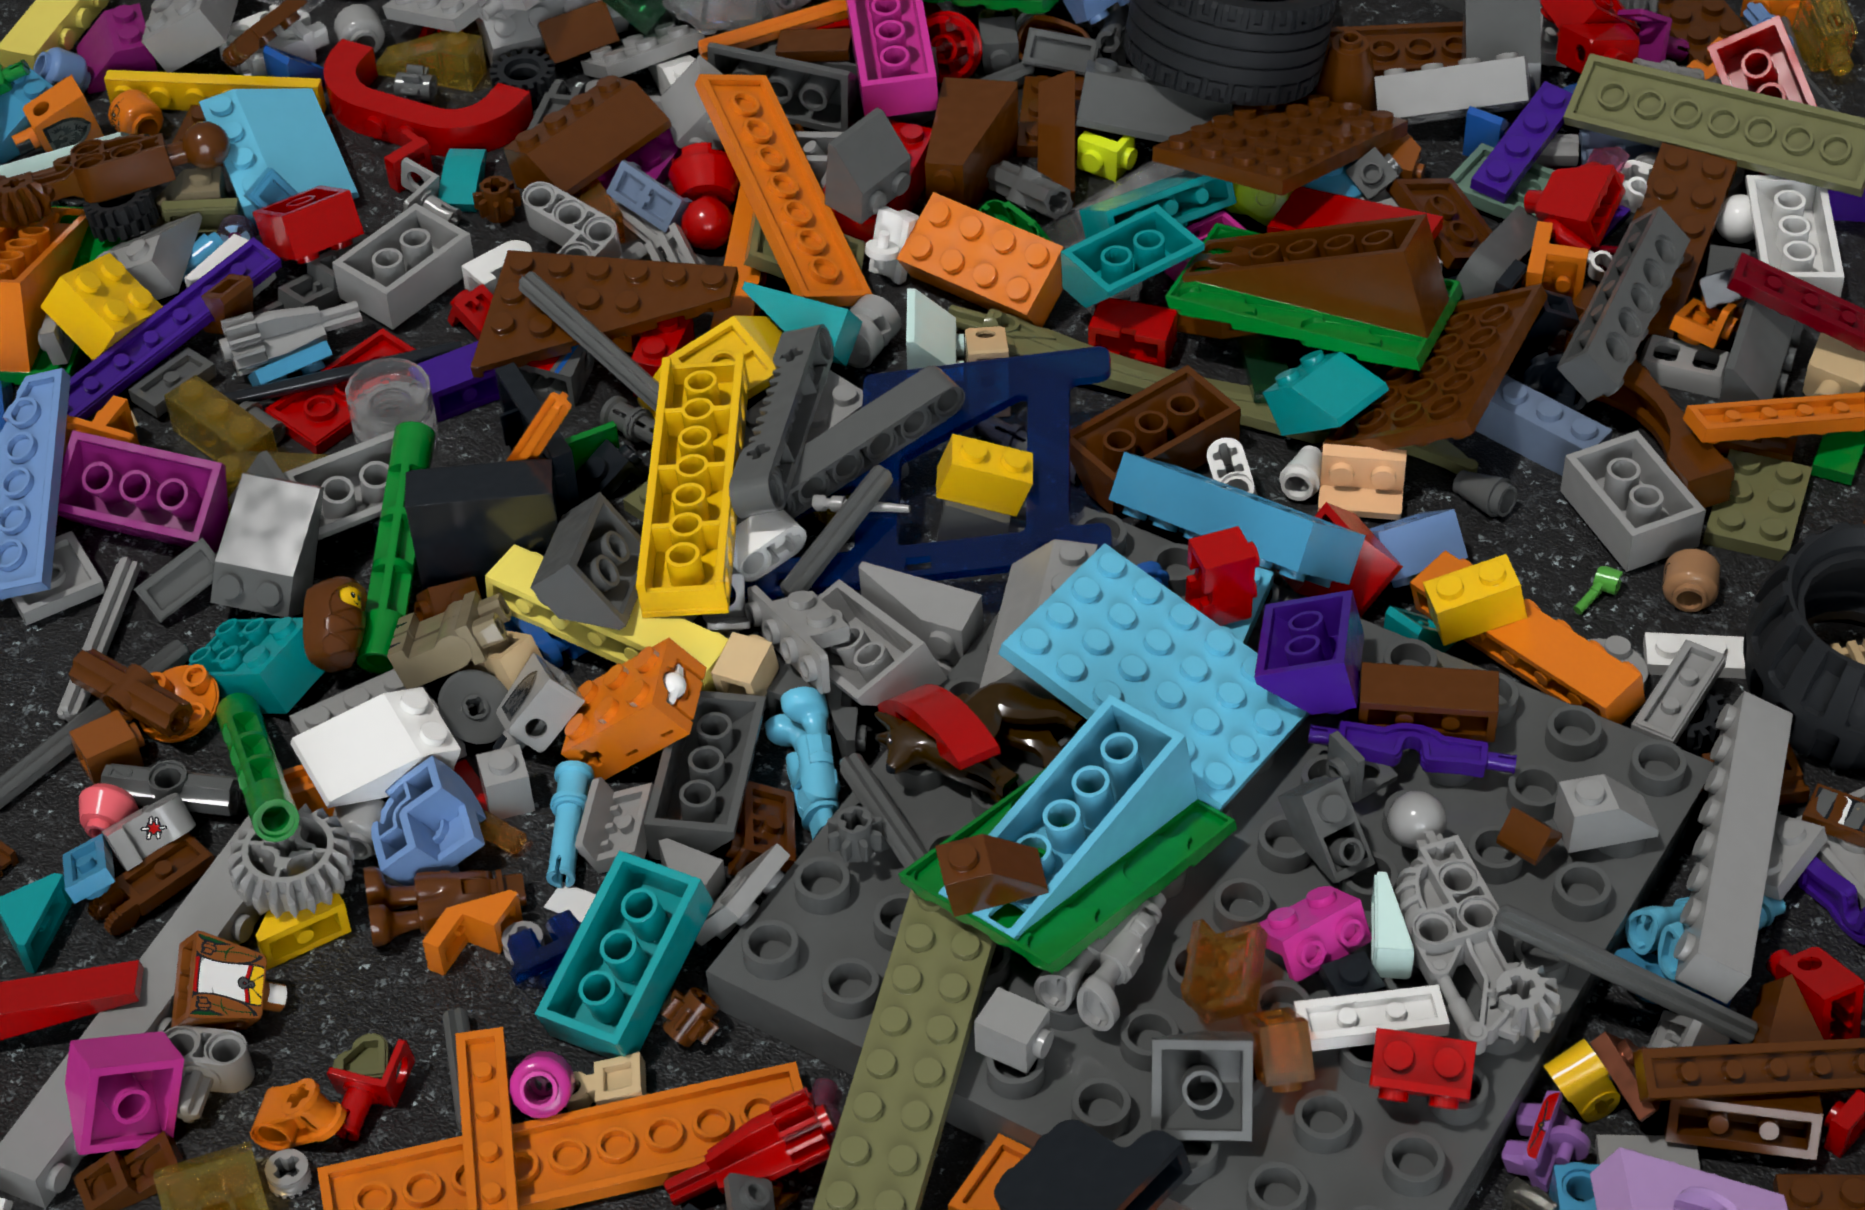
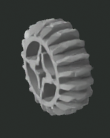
(292, 871)

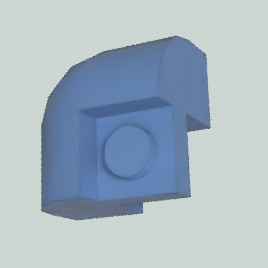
(427, 823)

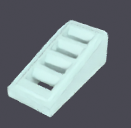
(1390, 942)

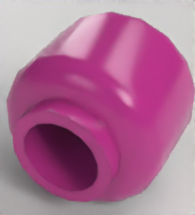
(539, 1100)

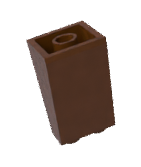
(970, 133)

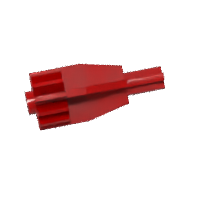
(765, 1147)

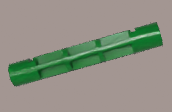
(394, 549)
(257, 768)

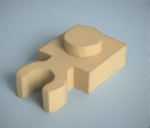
(611, 1082)

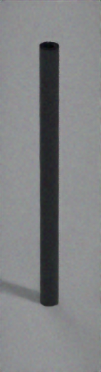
(329, 376)

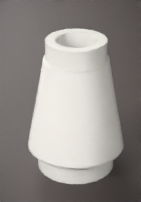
(1302, 474)

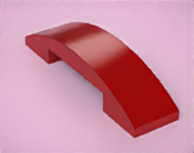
(938, 712)

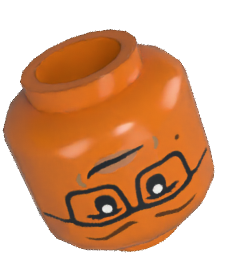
(135, 113)

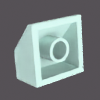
(931, 333)

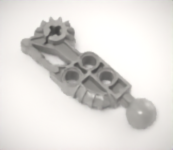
(1451, 904)

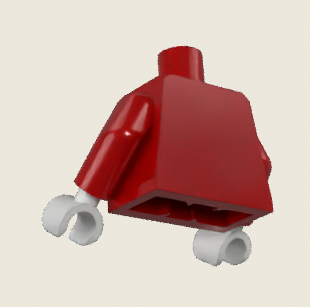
(1582, 206)

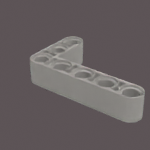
(570, 222)

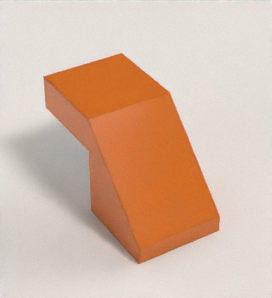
(474, 922)

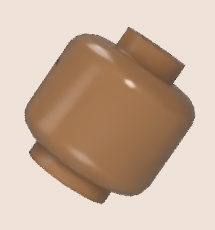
(1691, 579)

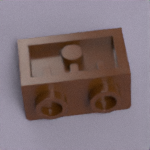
(764, 820)

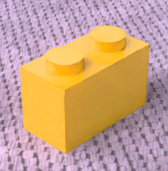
(984, 475)
(1475, 599)

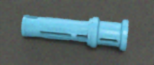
(568, 808)

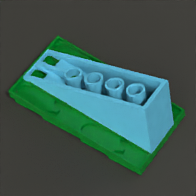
(1110, 828)

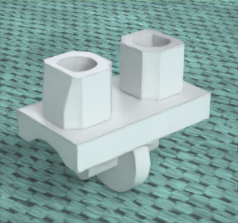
(889, 237)

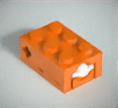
(635, 709)

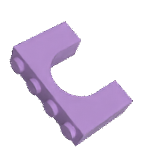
(1648, 1183)

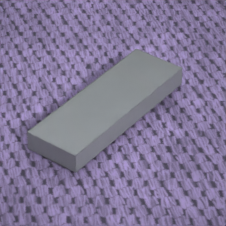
(1679, 692)

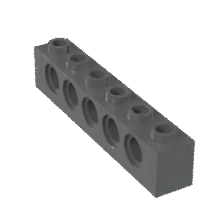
(1624, 305)

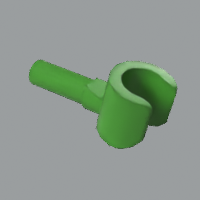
(1605, 580)

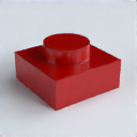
(1845, 1124)

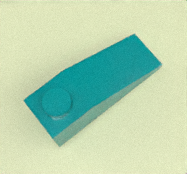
(798, 312)

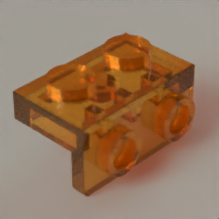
(1223, 970)

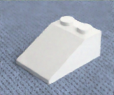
(373, 746)

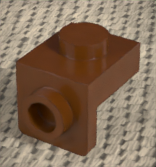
(437, 598)

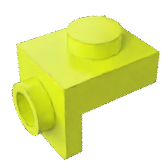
(1105, 156)

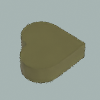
(367, 1057)

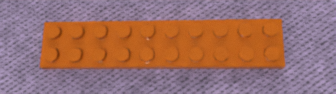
(572, 1153)

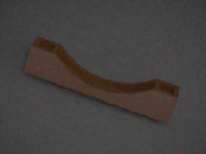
(1693, 462)

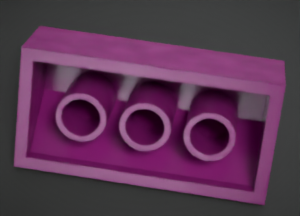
(143, 491)

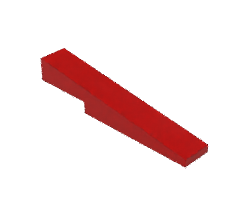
(66, 996)

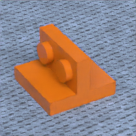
(1554, 265)

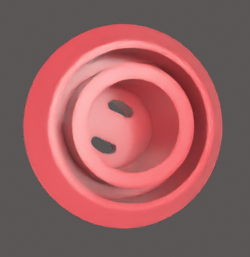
(104, 806)

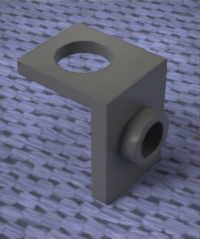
(1349, 764)

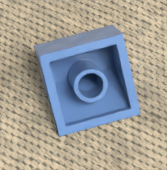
(1420, 540)

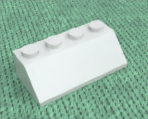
(1796, 230)

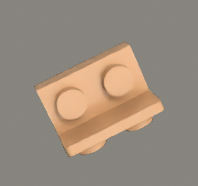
(1363, 480)

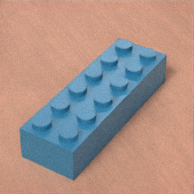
(1292, 540)

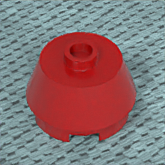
(956, 44)
(703, 174)

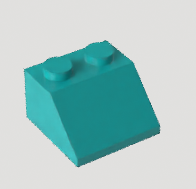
(1321, 393)

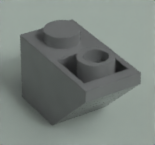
(1327, 827)

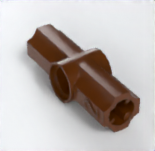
(131, 692)

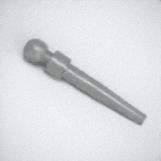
(821, 503)

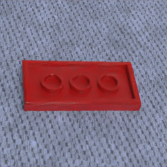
(1318, 208)
(322, 415)

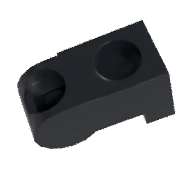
(1555, 315)

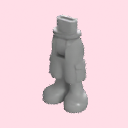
(1116, 962)

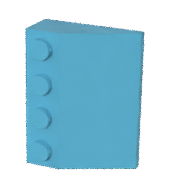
(278, 132)

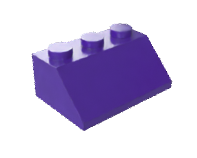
(1312, 652)

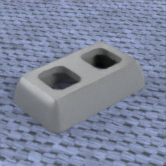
(1682, 373)

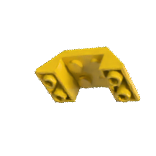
(748, 334)

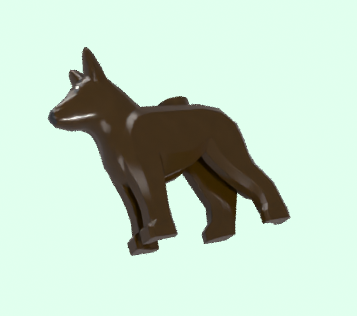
(1009, 715)

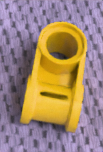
(1584, 1081)

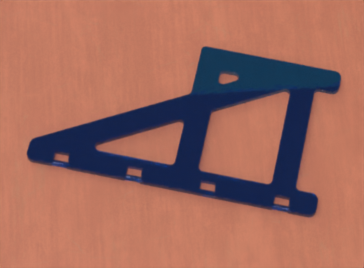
(989, 388)

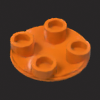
(195, 686)

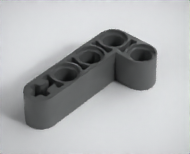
(1491, 259)

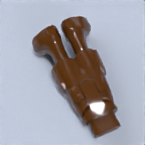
(431, 894)

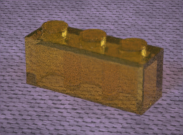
(215, 421)

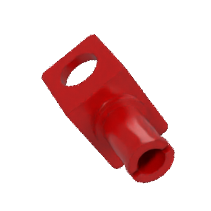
(363, 1091)

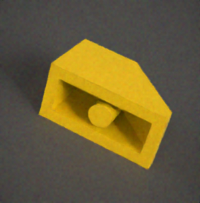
(290, 937)

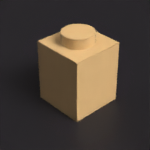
(745, 665)

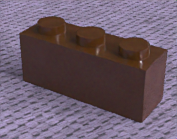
(1445, 699)
(1757, 1124)

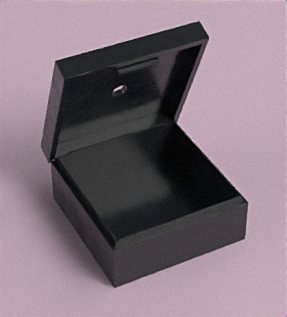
(476, 512)

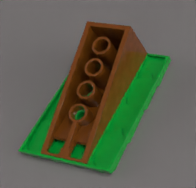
(1333, 287)

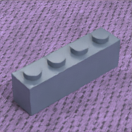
(1538, 425)

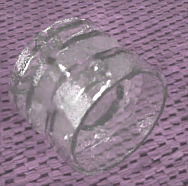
(387, 395)

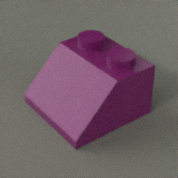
(115, 45)

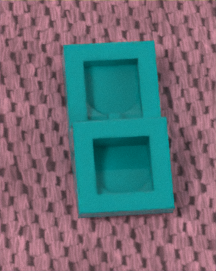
(461, 177)

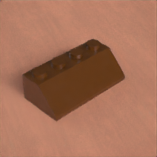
(586, 136)
(1163, 422)

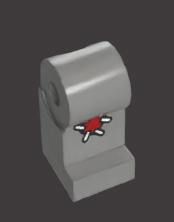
(148, 830)

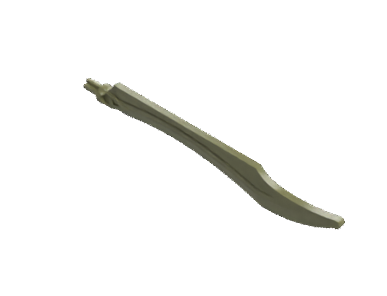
(1134, 376)

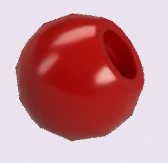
(707, 223)

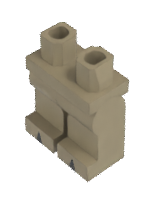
(447, 640)

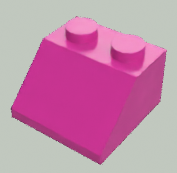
(122, 1090)

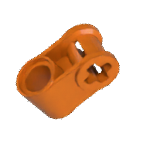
(296, 1116)

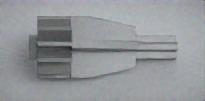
(276, 334)

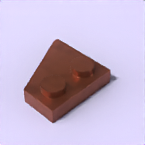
(1618, 1060)

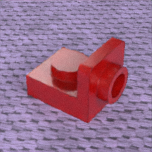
(412, 147)
(471, 309)

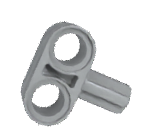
(212, 1062)

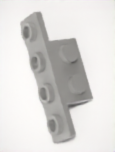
(799, 631)

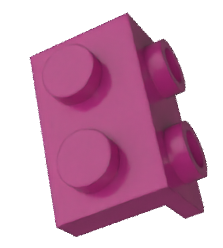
(1316, 930)

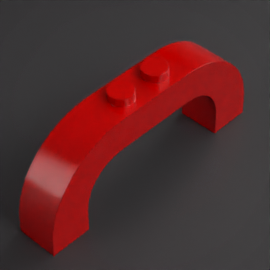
(383, 116)

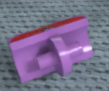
(1552, 1141)

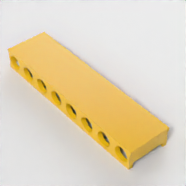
(688, 507)

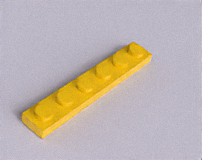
(182, 90)

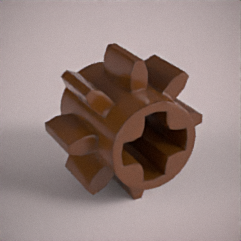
(497, 199)
(690, 1017)

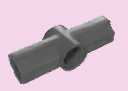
(1029, 189)
(198, 790)

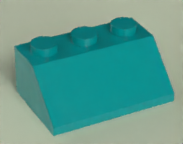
(1126, 255)

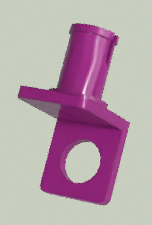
(1654, 36)

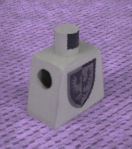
(537, 706)

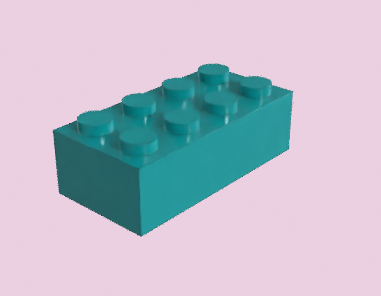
(625, 957)

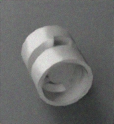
(878, 328)

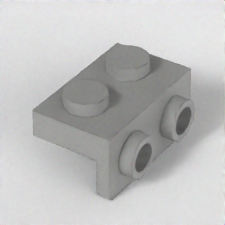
(613, 823)

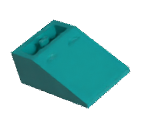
(261, 660)

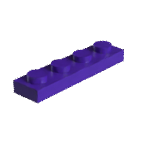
(1522, 143)

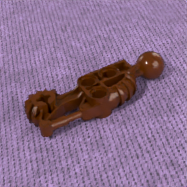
(109, 170)

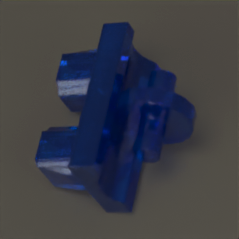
(532, 958)

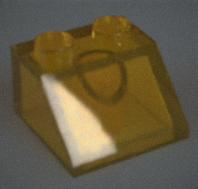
(213, 1182)

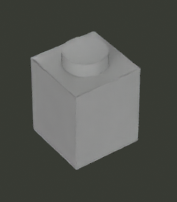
(505, 782)
(1013, 1030)

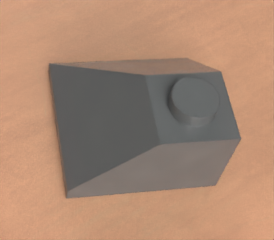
(1203, 1085)

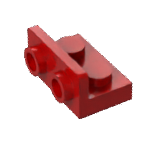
(1422, 1067)

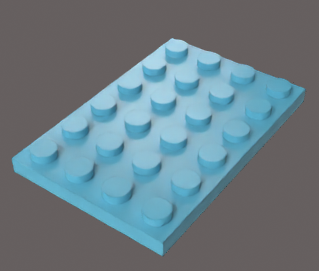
(1139, 641)

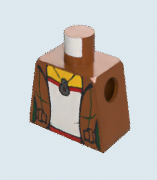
(222, 985)

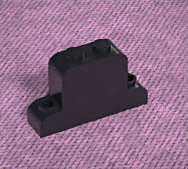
(1086, 1171)

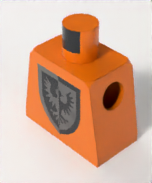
(57, 119)

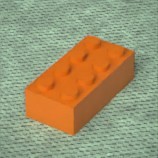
(984, 260)

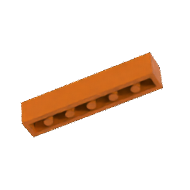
(1550, 655)

